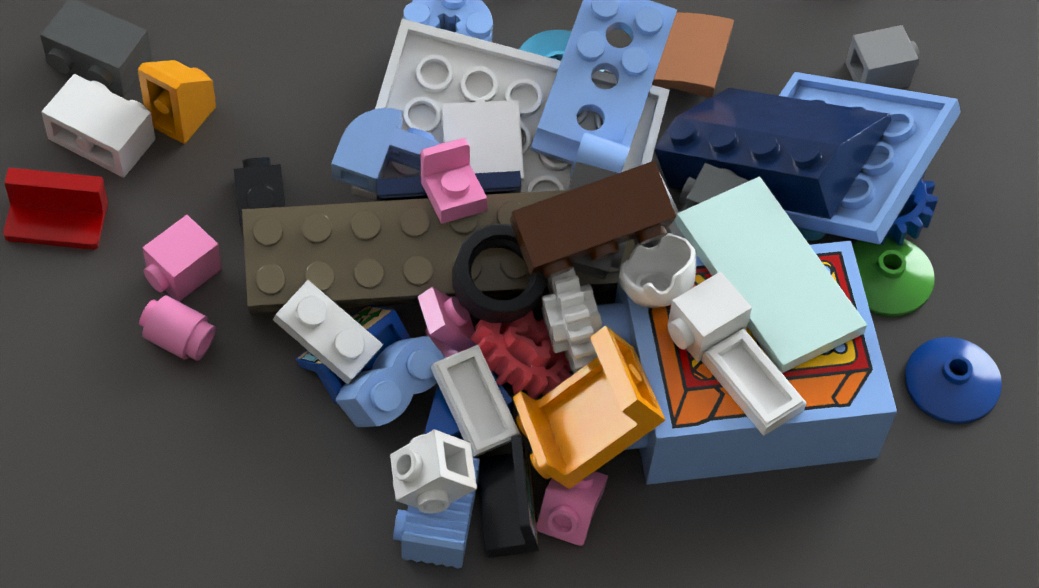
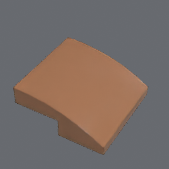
(694, 53)

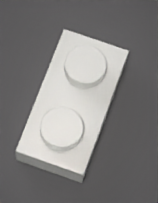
(327, 332)

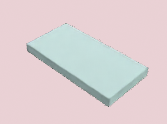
(766, 258)

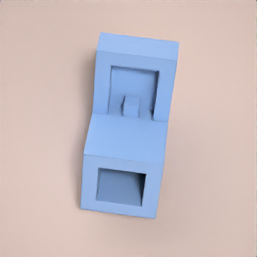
(373, 142)

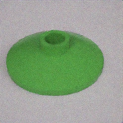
(897, 290)

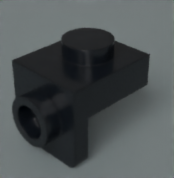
(258, 185)

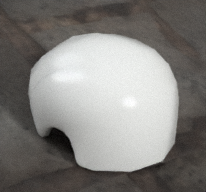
(659, 273)

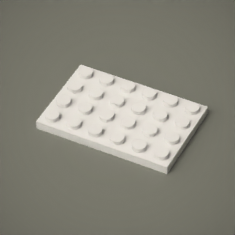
(449, 67)

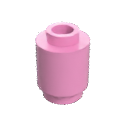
(177, 328)

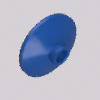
(951, 396)

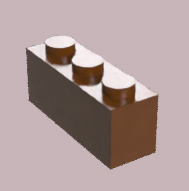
(593, 220)

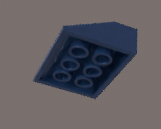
(797, 146)

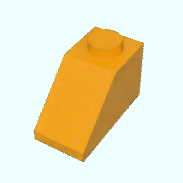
(176, 97)

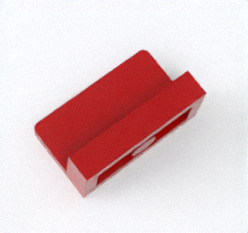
(55, 208)

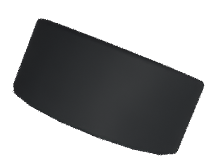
(473, 299)

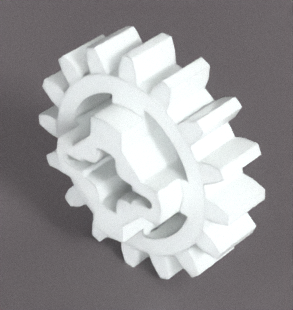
(571, 318)

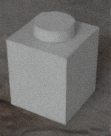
(883, 58)

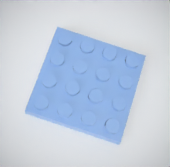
(897, 161)

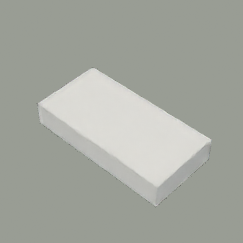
(753, 381)
(475, 400)

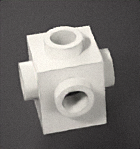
(433, 471)

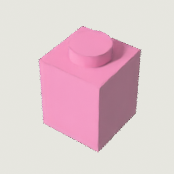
(181, 259)

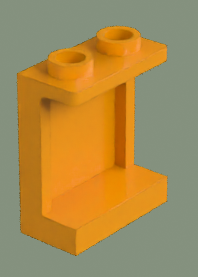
(590, 413)

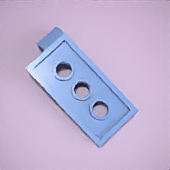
(620, 106)

